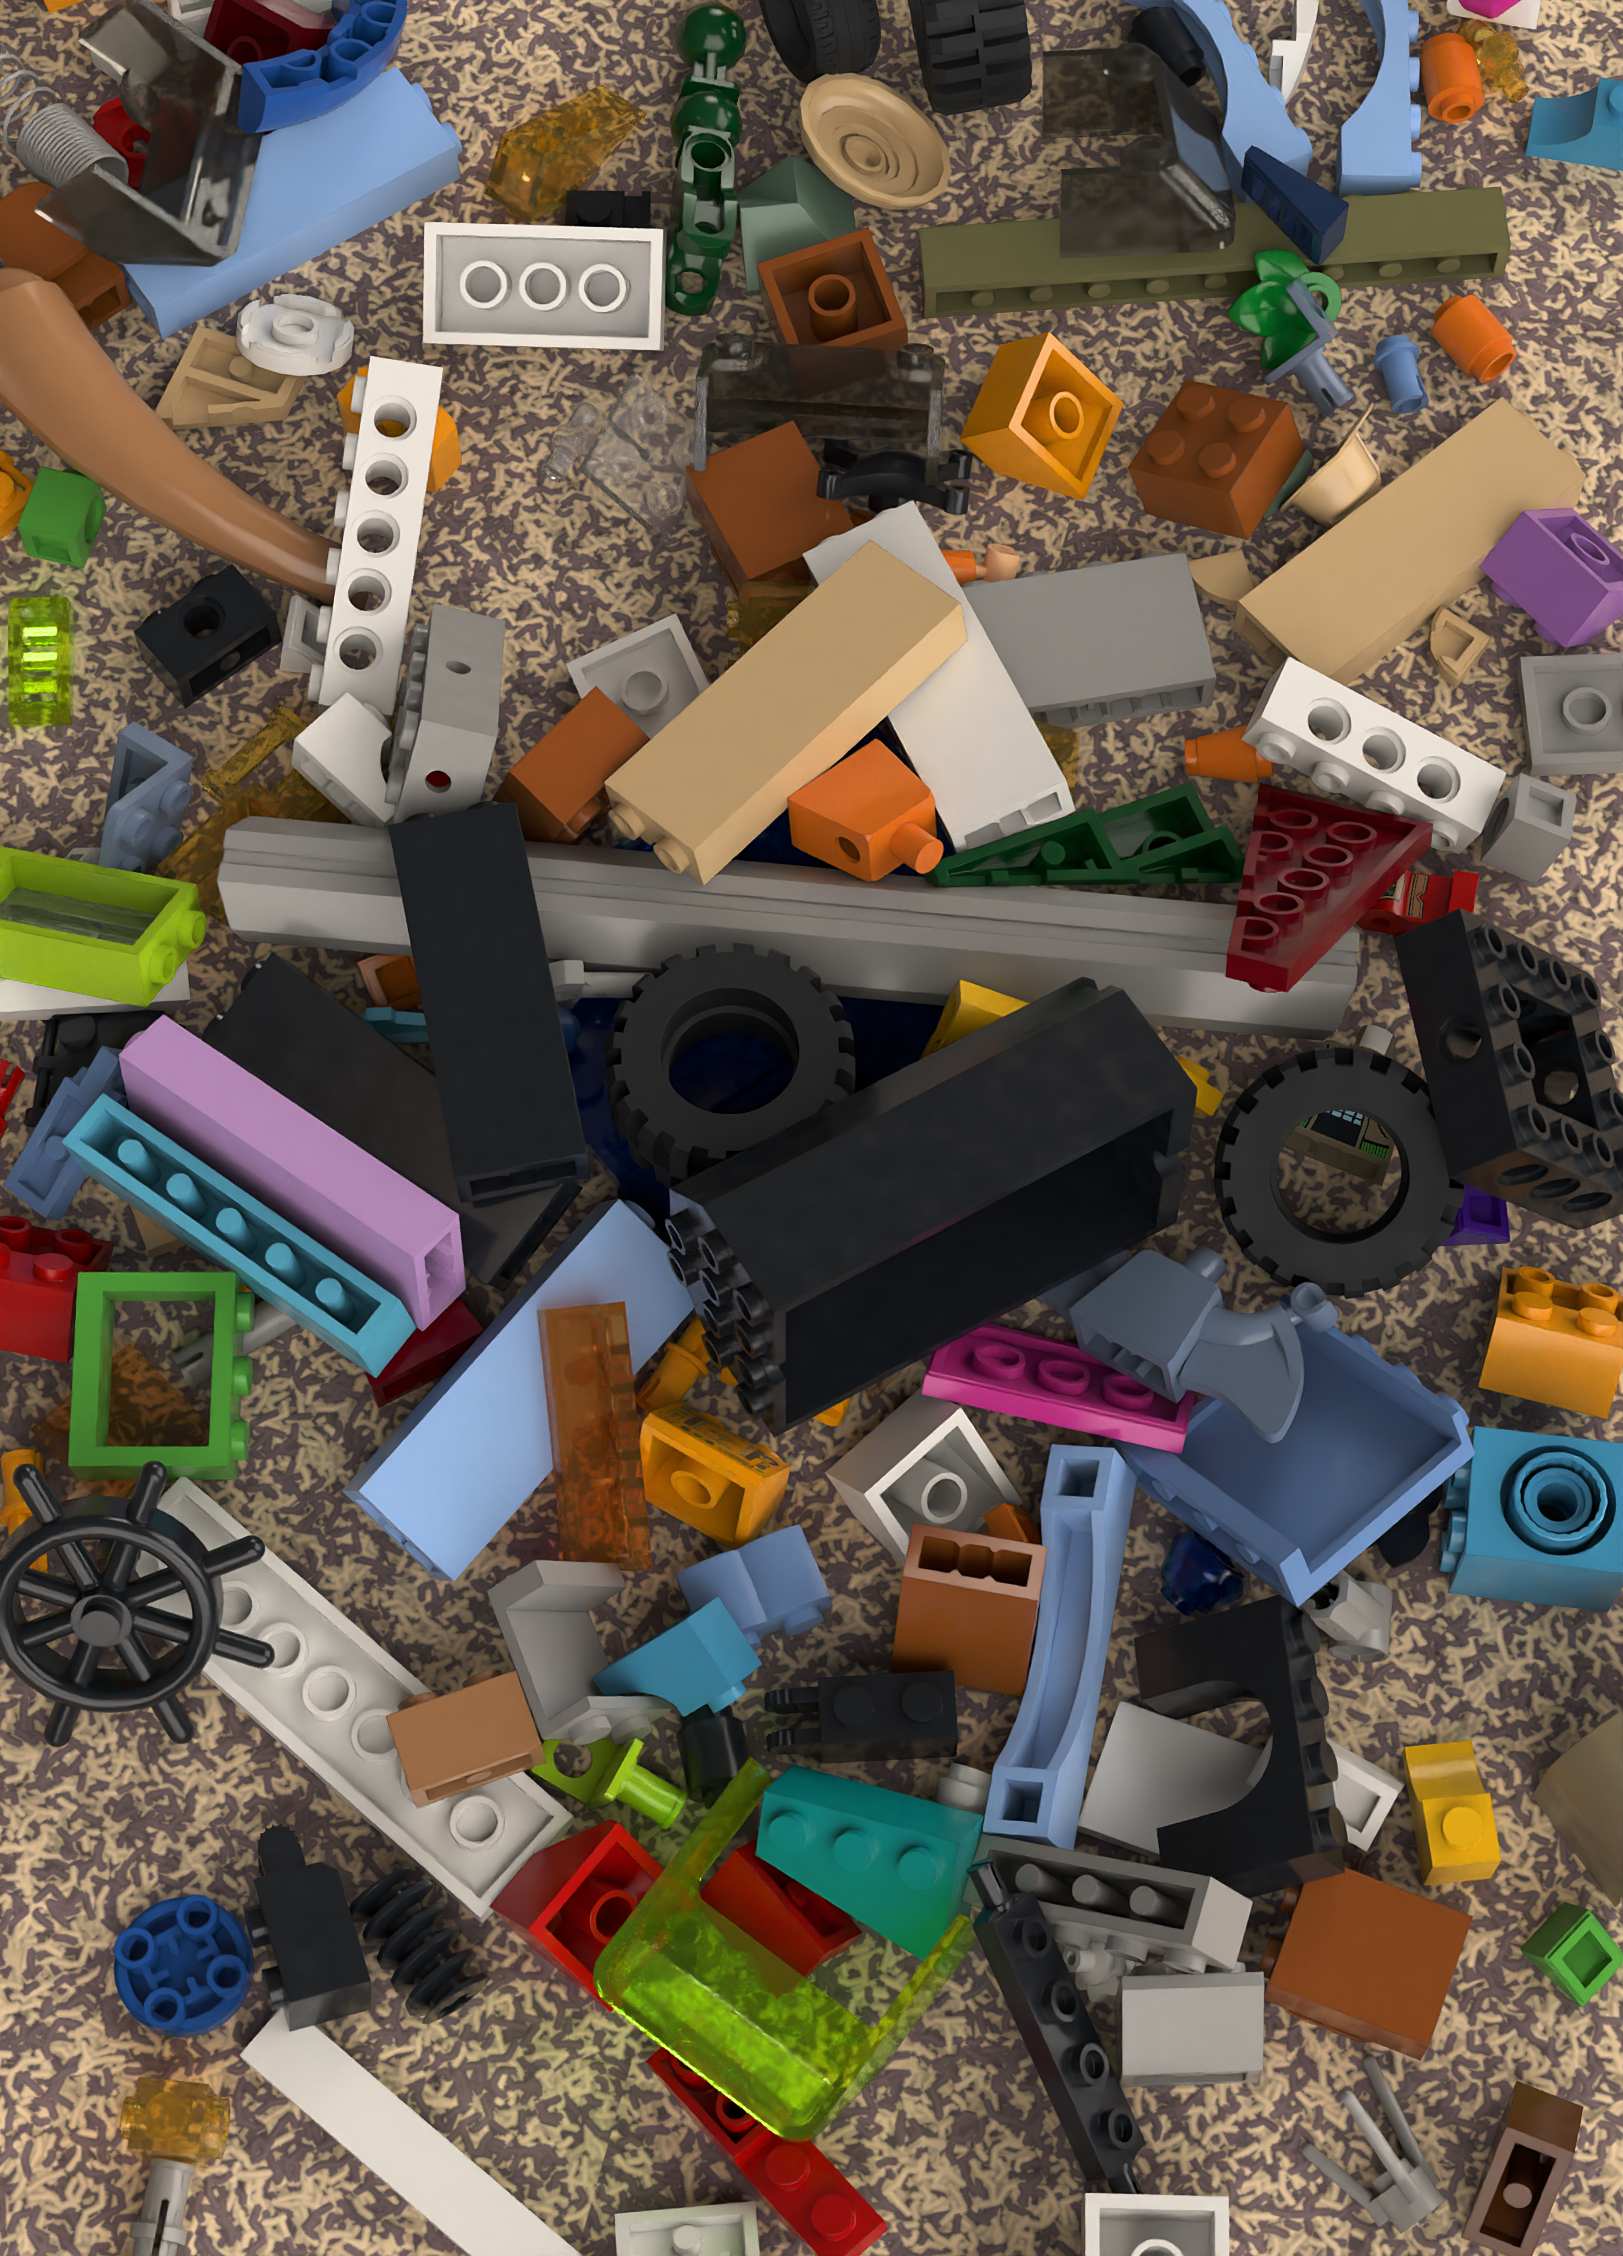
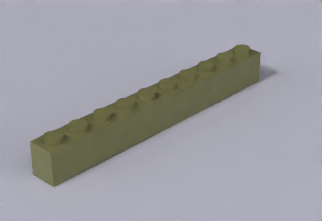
(1385, 243)

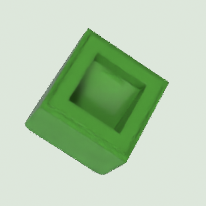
(1574, 1952)

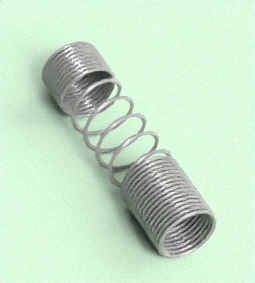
(56, 139)

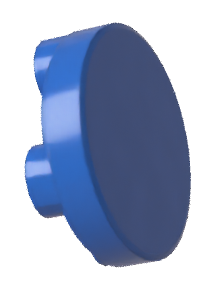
(183, 1966)

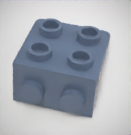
(144, 801)

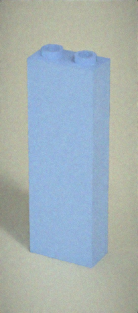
(311, 193)
(484, 1427)

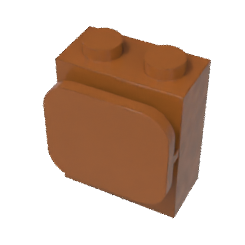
(36, 245)
(764, 507)
(969, 1608)
(1365, 1960)

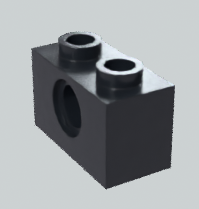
(197, 665)

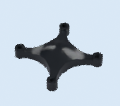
(893, 477)

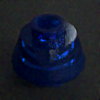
(1199, 1575)

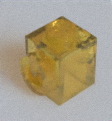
(175, 2122)

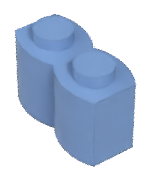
(762, 1585)

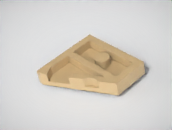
(223, 387)

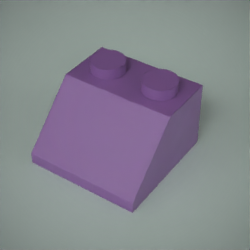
(1558, 575)

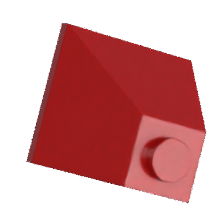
(577, 1898)

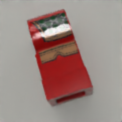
(1420, 899)

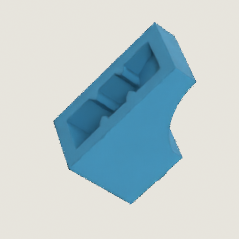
(1580, 127)
(687, 1663)

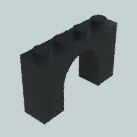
(1289, 1821)

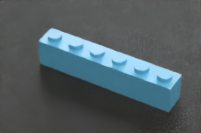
(240, 1235)

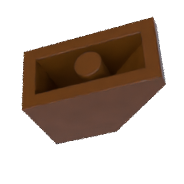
(1523, 2171)

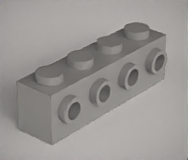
(1123, 1904)

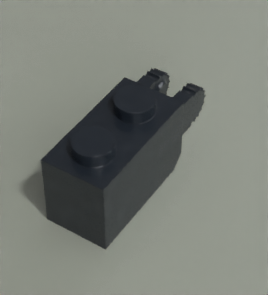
(870, 1717)
(307, 1935)

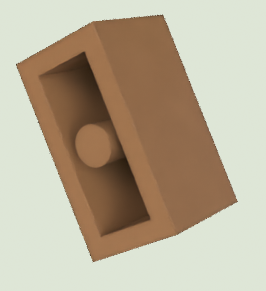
(465, 1736)

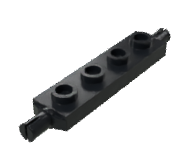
(1057, 2031)

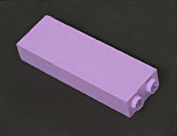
(297, 1167)

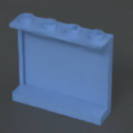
(1342, 1475)

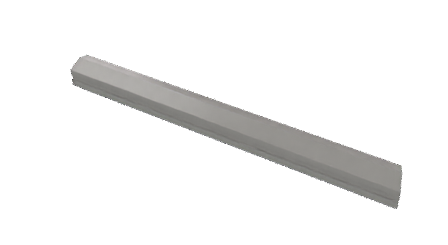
(862, 938)

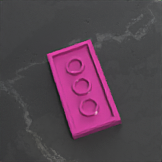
(1056, 1386)

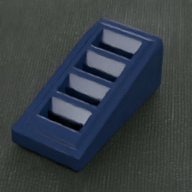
(1297, 205)

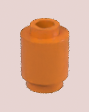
(1450, 78)
(1473, 337)

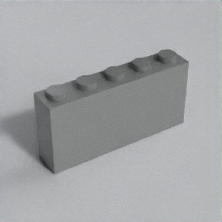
(1100, 639)

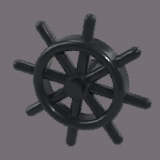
(111, 1603)

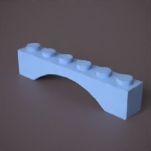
(1250, 107)
(1376, 140)
(1046, 1758)

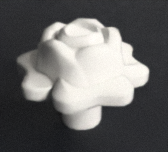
(1097, 1970)

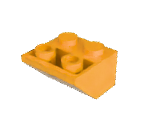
(1554, 1342)

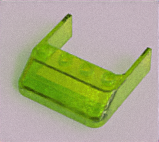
(740, 2009)

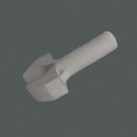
(573, 983)

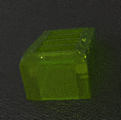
(41, 624)

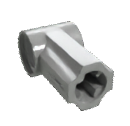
(1353, 1616)

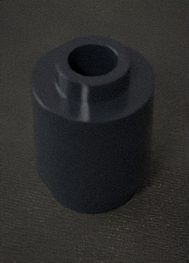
(1171, 40)
(710, 1752)

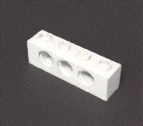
(1406, 754)

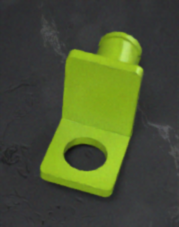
(614, 1776)

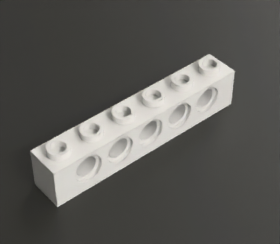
(410, 396)

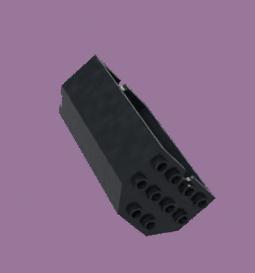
(933, 1201)

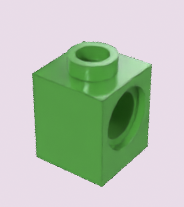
(62, 517)

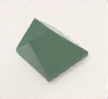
(788, 212)

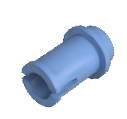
(1397, 360)

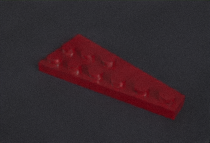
(1310, 878)

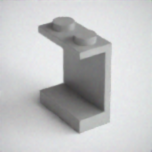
(558, 1651)

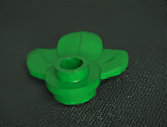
(1272, 312)

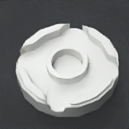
(294, 335)

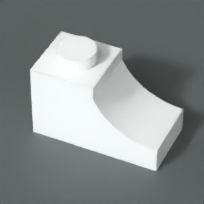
(344, 760)

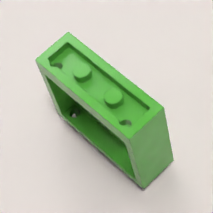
(92, 1367)

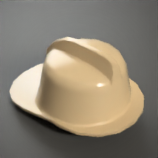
(1342, 483)

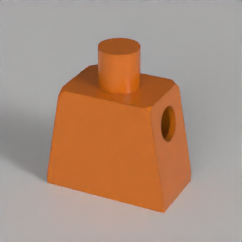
(867, 816)

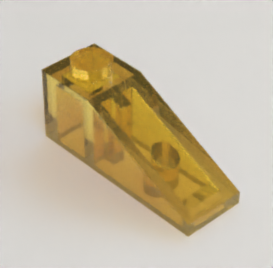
(559, 151)

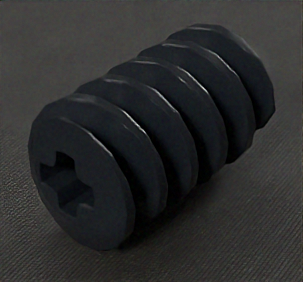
(416, 1946)

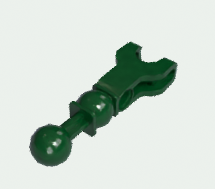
(705, 131)

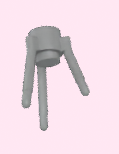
(1406, 2187)

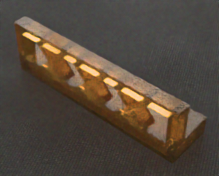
(595, 1435)

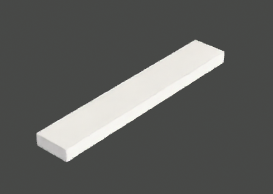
(398, 2144)

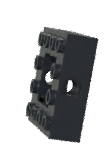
(1508, 1105)

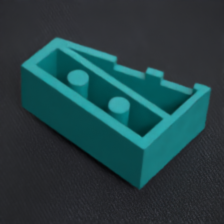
(872, 1852)

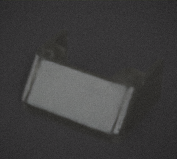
(196, 158)
(1168, 186)
(823, 390)

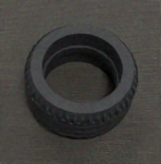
(823, 35)

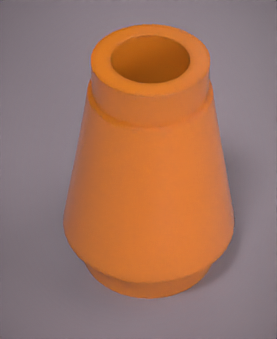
(1226, 757)

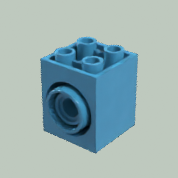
(1536, 1520)

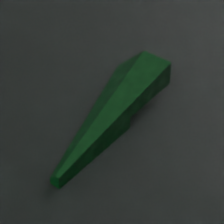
(1140, 842)

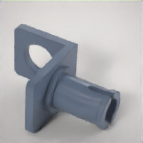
(1309, 363)

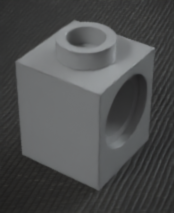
(1528, 828)

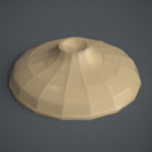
(873, 142)

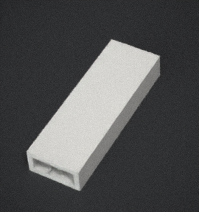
(966, 722)

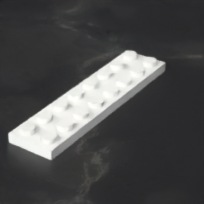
(330, 1708)

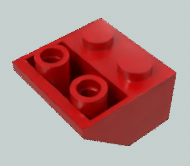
(41, 1285)

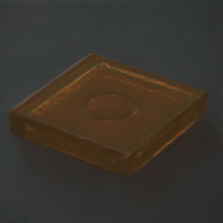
(141, 1413)

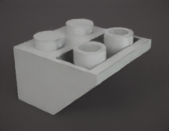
(1189, 2026)

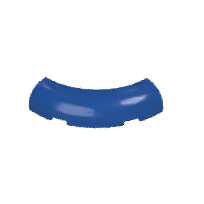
(313, 82)

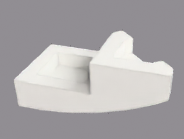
(1290, 57)

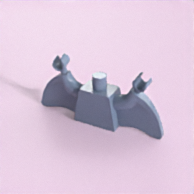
(1173, 1335)

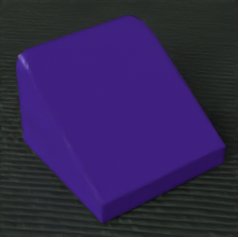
(1480, 1220)

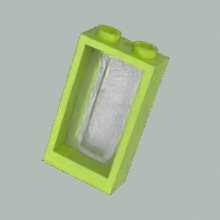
(94, 927)

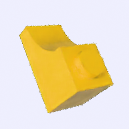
(1450, 1813)

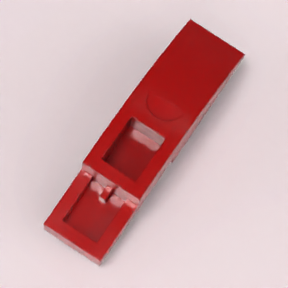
(786, 2175)

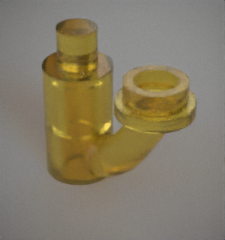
(1496, 58)

